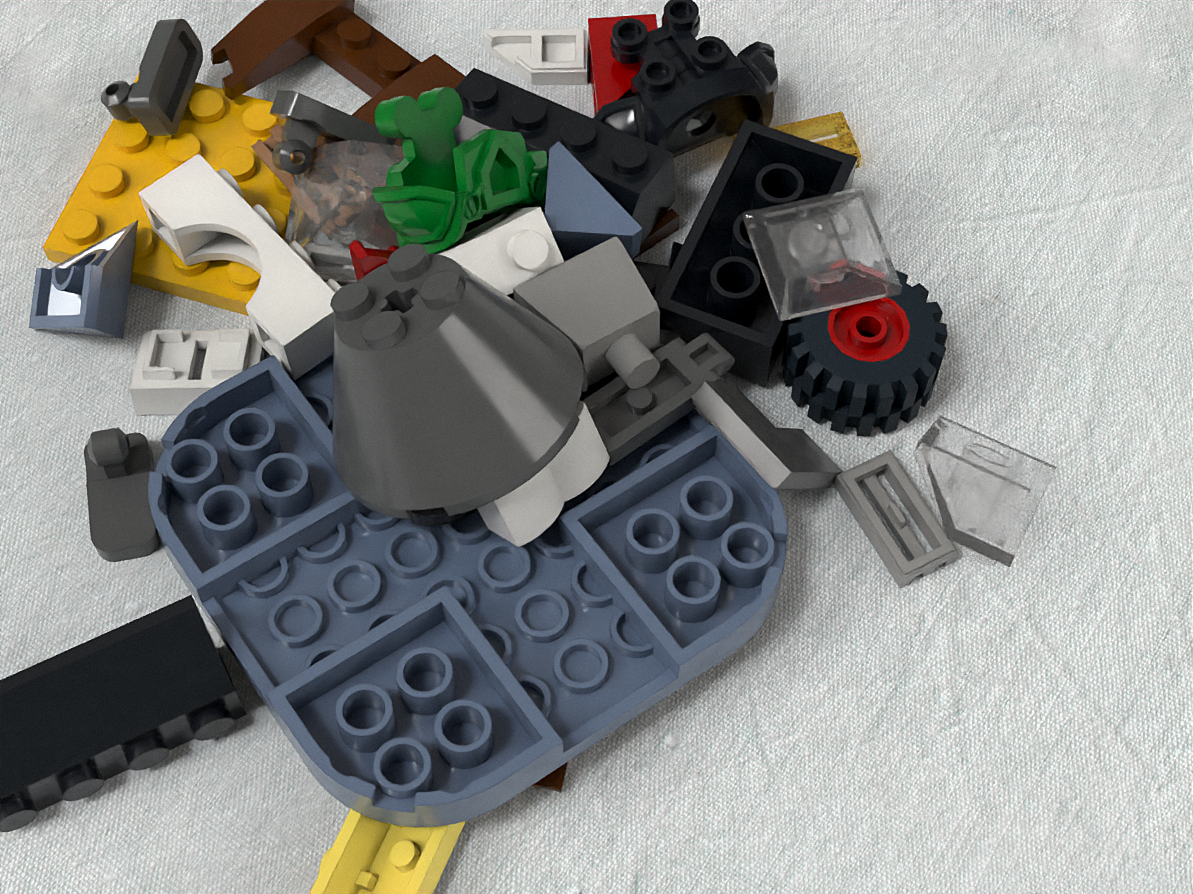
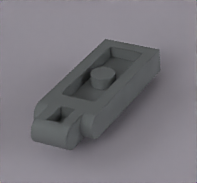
(634, 416)

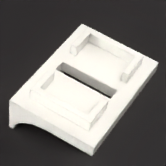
(167, 361)

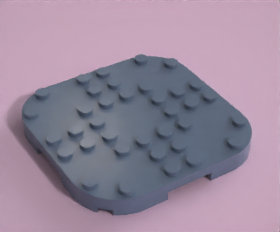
(441, 658)

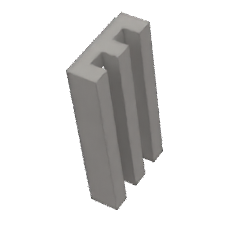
(921, 563)

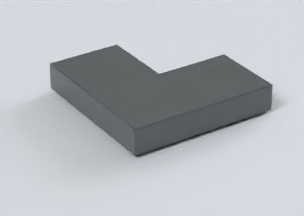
(780, 455)

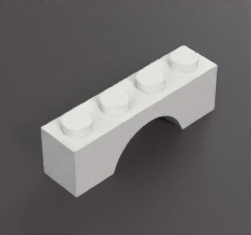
(207, 219)

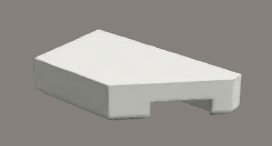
(542, 55)

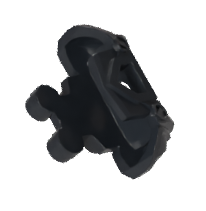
(688, 81)

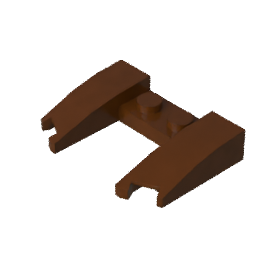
(290, 30)

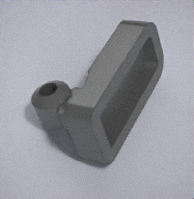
(163, 82)
(306, 121)
(118, 495)

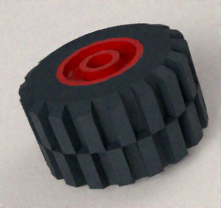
(866, 360)

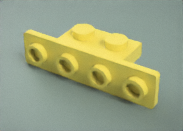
(385, 858)

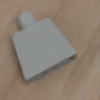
(602, 310)

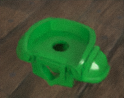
(450, 188)

